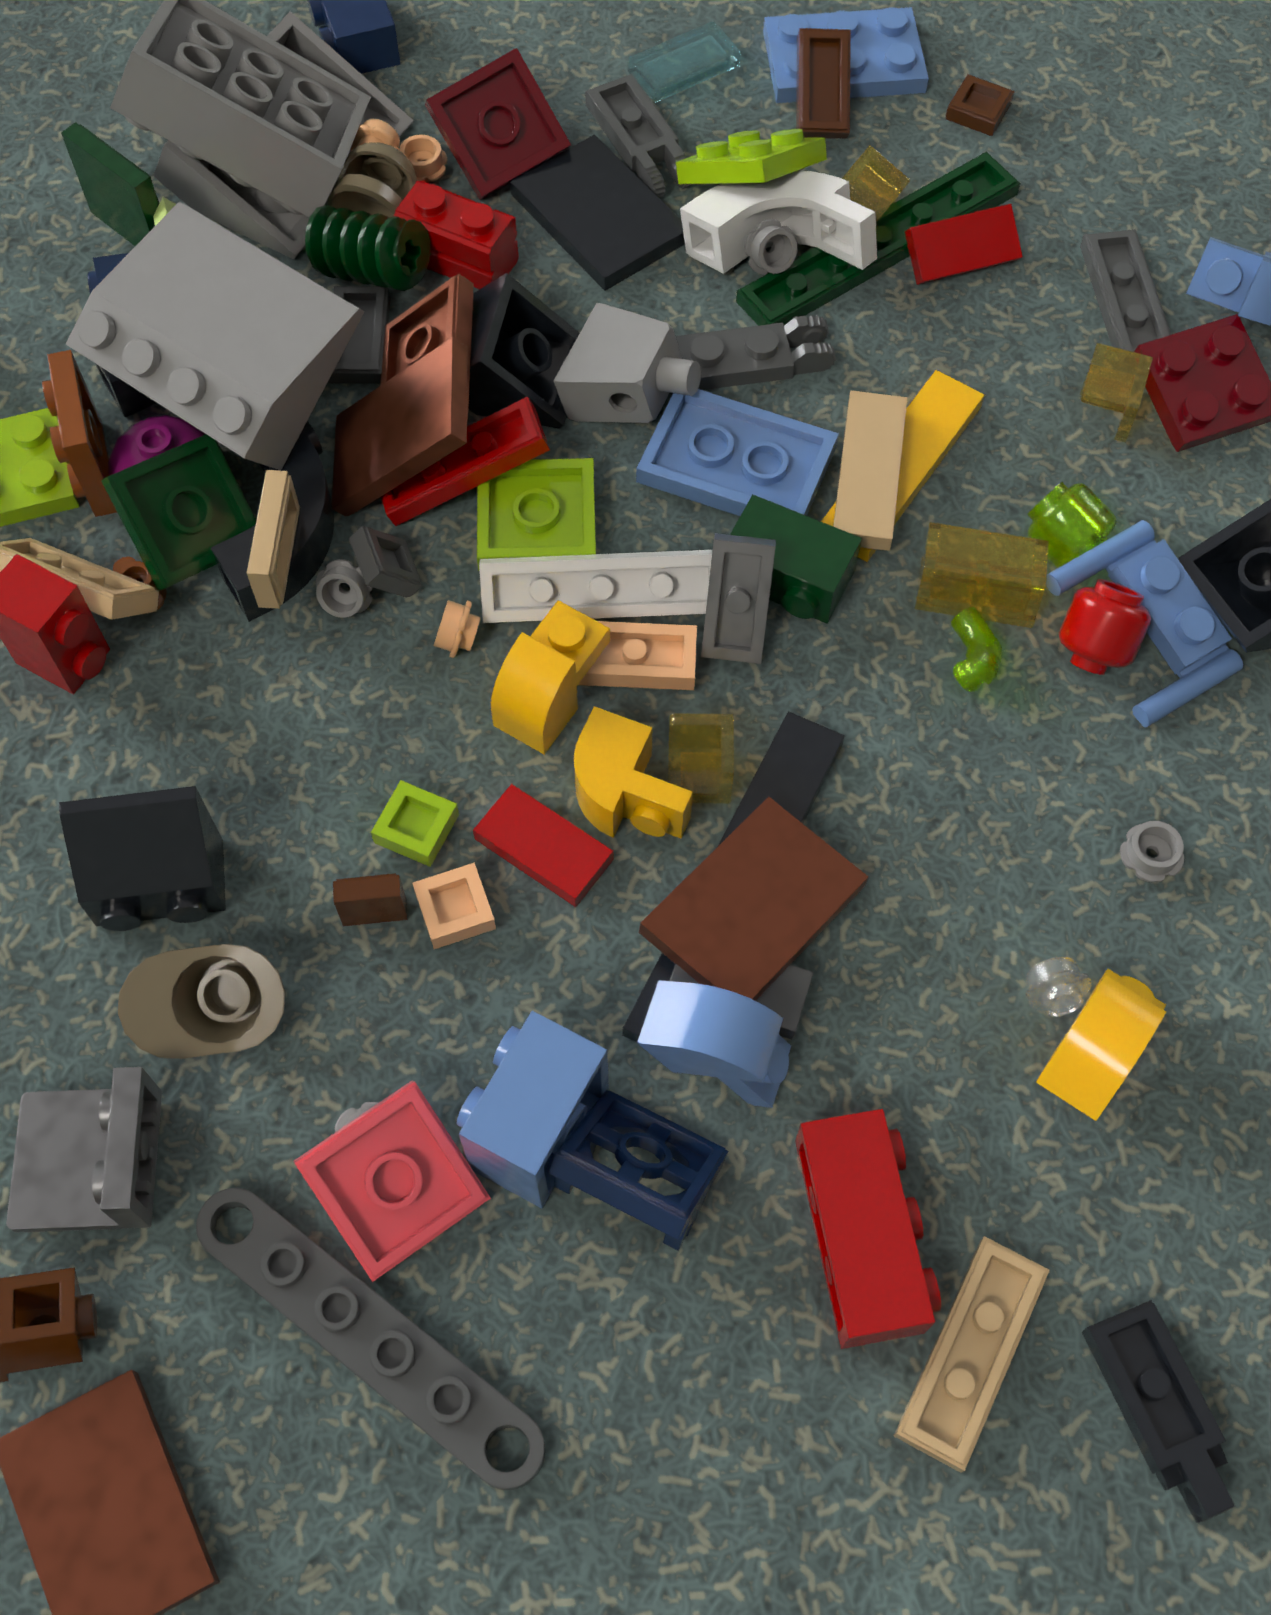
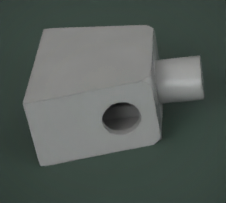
(623, 368)

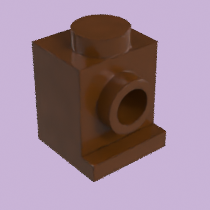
(43, 1321)

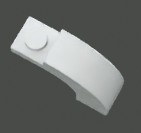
(807, 202)

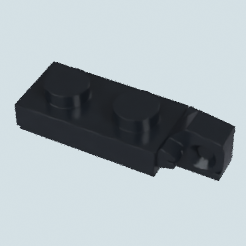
(1162, 1406)

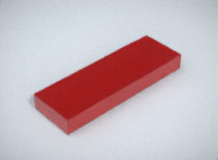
(491, 449)

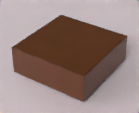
(979, 105)
(370, 899)

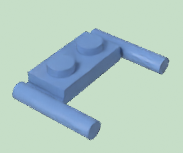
(1181, 618)

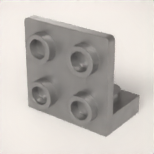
(86, 1157)

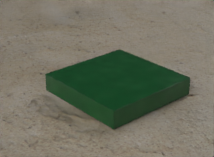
(112, 184)
(180, 508)

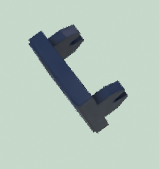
(622, 1124)

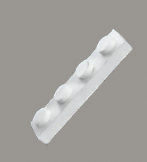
(596, 585)

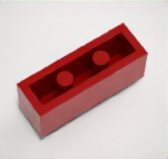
(866, 1228)

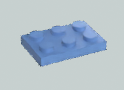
(883, 54)
(729, 450)

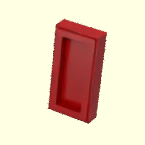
(963, 244)
(543, 845)

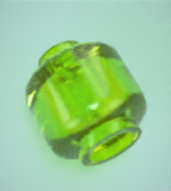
(1071, 522)

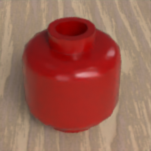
(1104, 626)

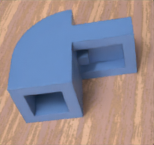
(1234, 280)
(718, 1036)

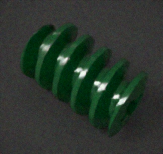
(367, 247)

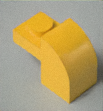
(541, 675)
(613, 783)
(1103, 1043)

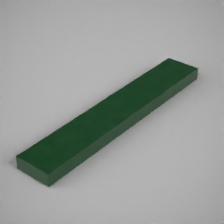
(821, 277)

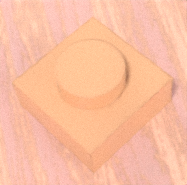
(454, 905)

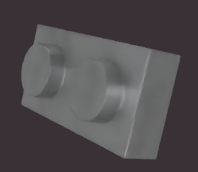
(738, 598)

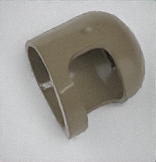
(373, 180)

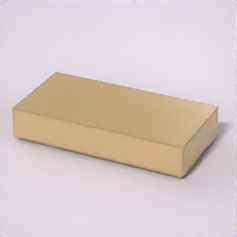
(273, 539)

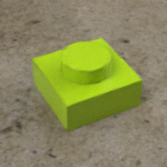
(415, 823)

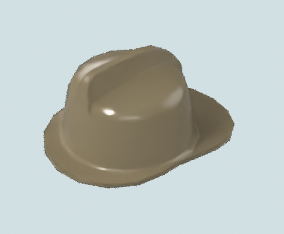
(201, 1001)

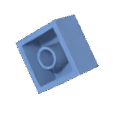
(531, 1105)

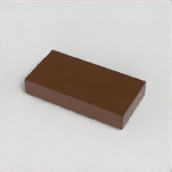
(823, 83)

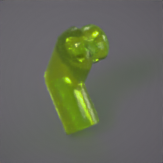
(982, 652)

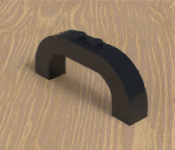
(314, 522)

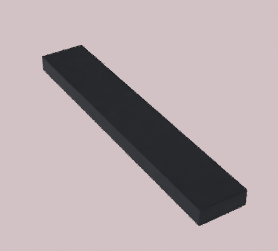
(790, 776)

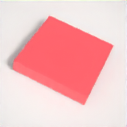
(392, 1180)

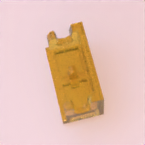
(982, 570)

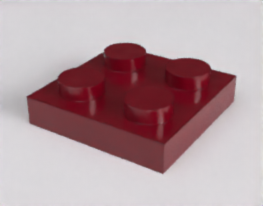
(497, 123)
(1207, 382)

